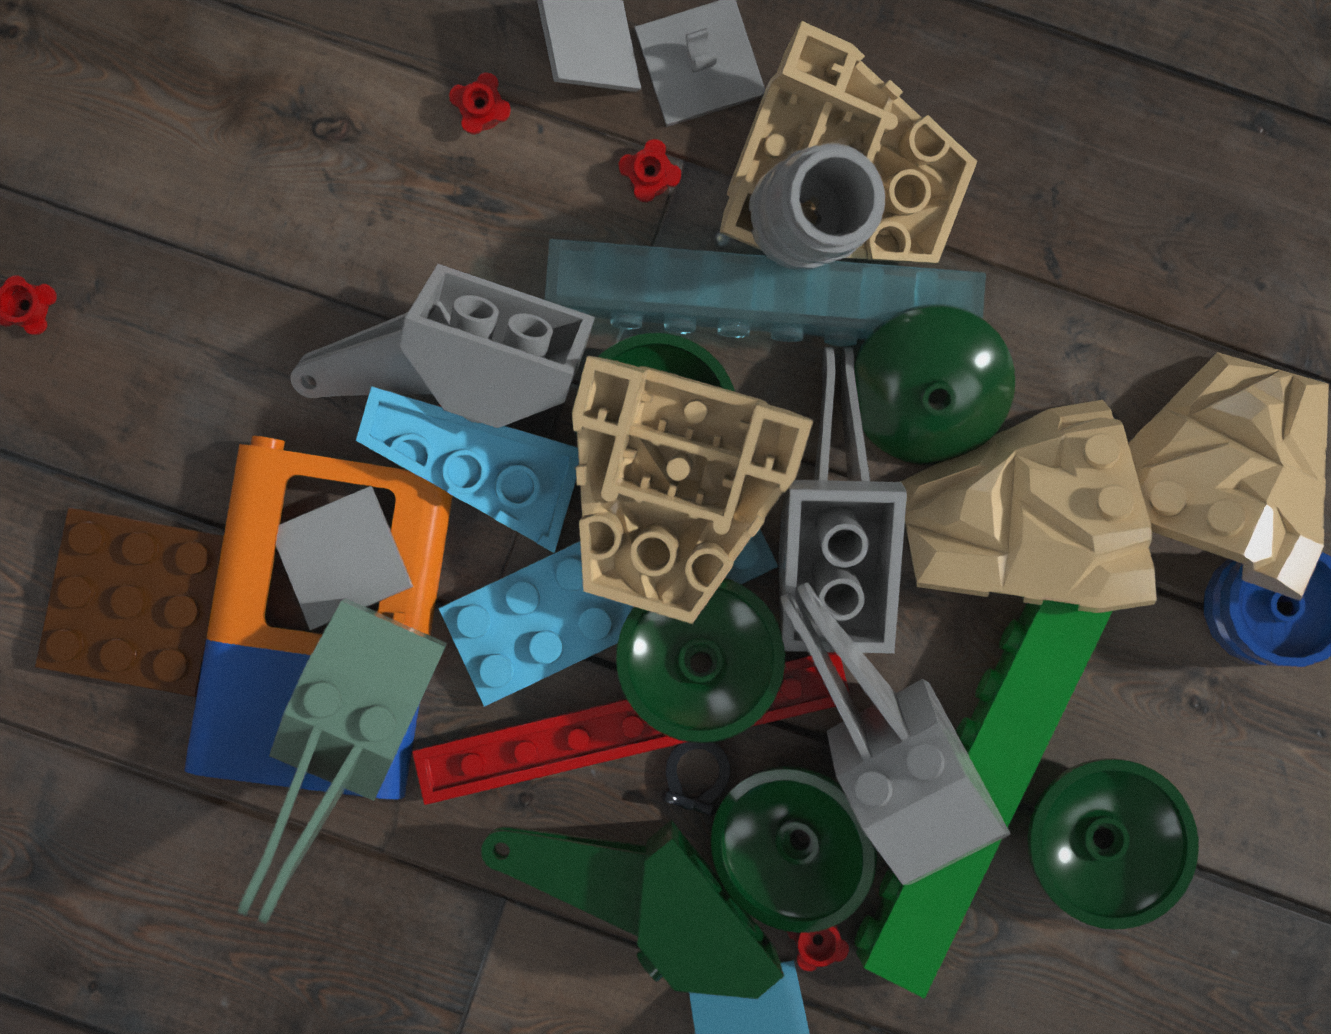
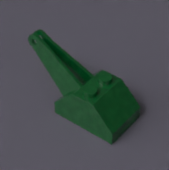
(655, 891)

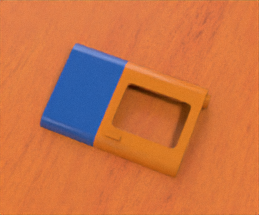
(255, 666)

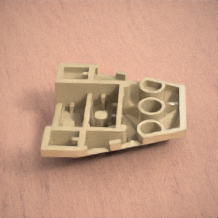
(834, 98)
(1241, 469)
(673, 482)
(1037, 515)

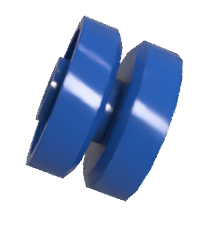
(1255, 631)

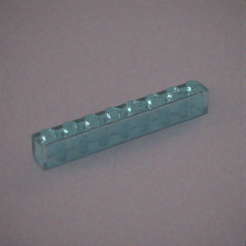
(745, 291)

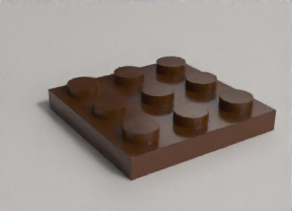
(130, 602)

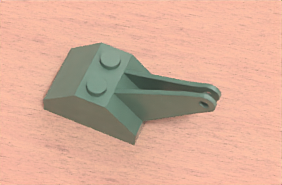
(346, 720)

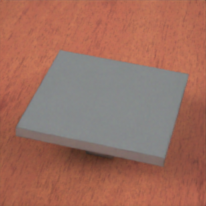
(589, 43)
(700, 61)
(341, 555)

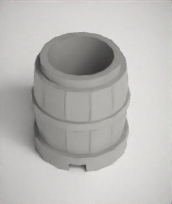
(846, 200)

